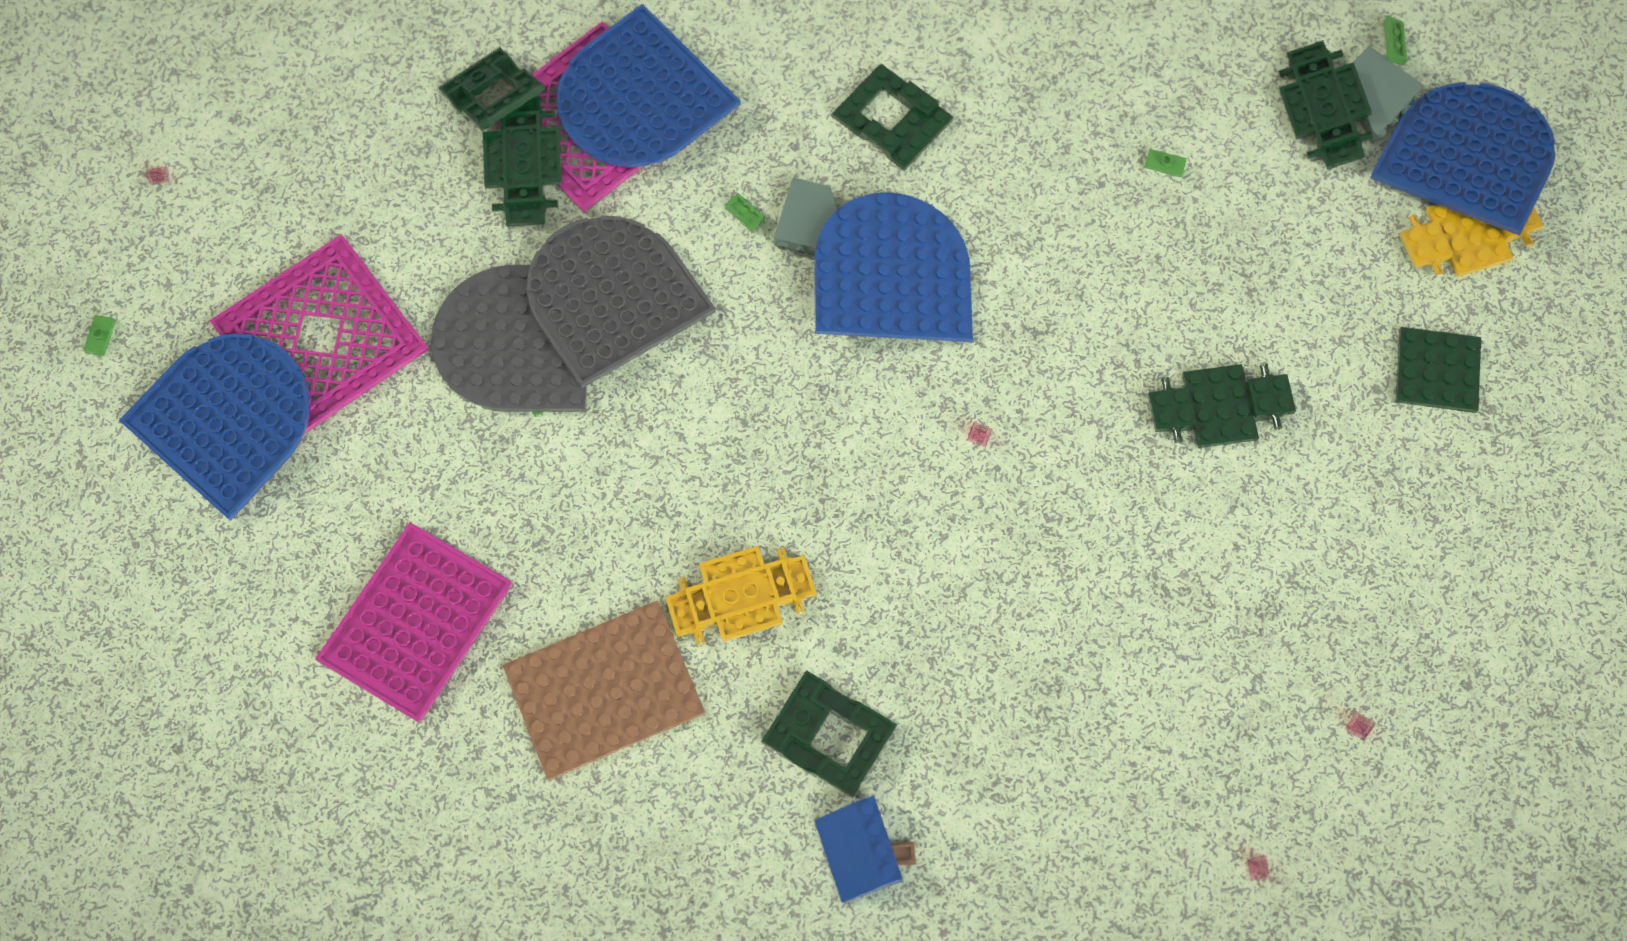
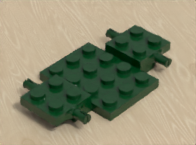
(1325, 103)
(522, 162)
(1221, 405)

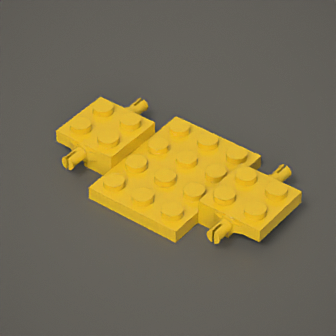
(1461, 240)
(740, 594)

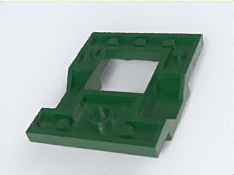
(480, 76)
(911, 134)
(803, 718)

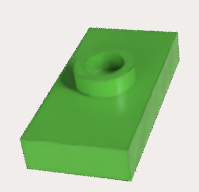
(1165, 163)
(744, 212)
(99, 335)

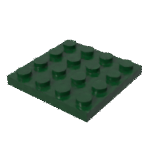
(1438, 369)

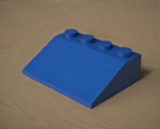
(858, 849)

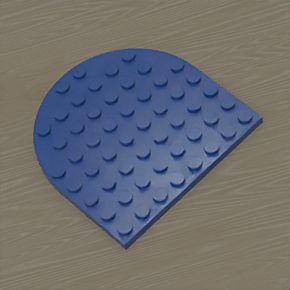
(639, 94)
(1471, 153)
(892, 272)
(225, 417)

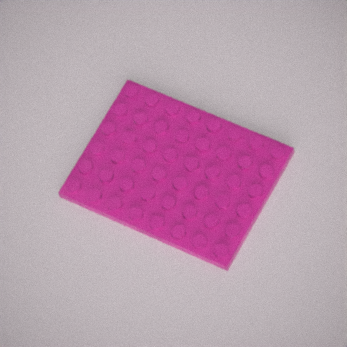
(414, 622)

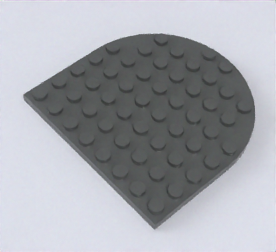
(610, 294)
(496, 351)

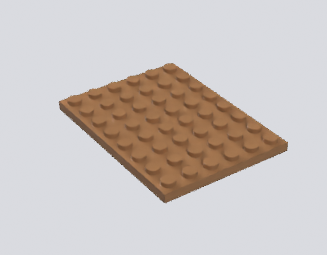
(603, 690)

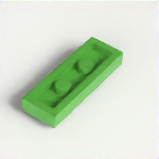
(1395, 40)

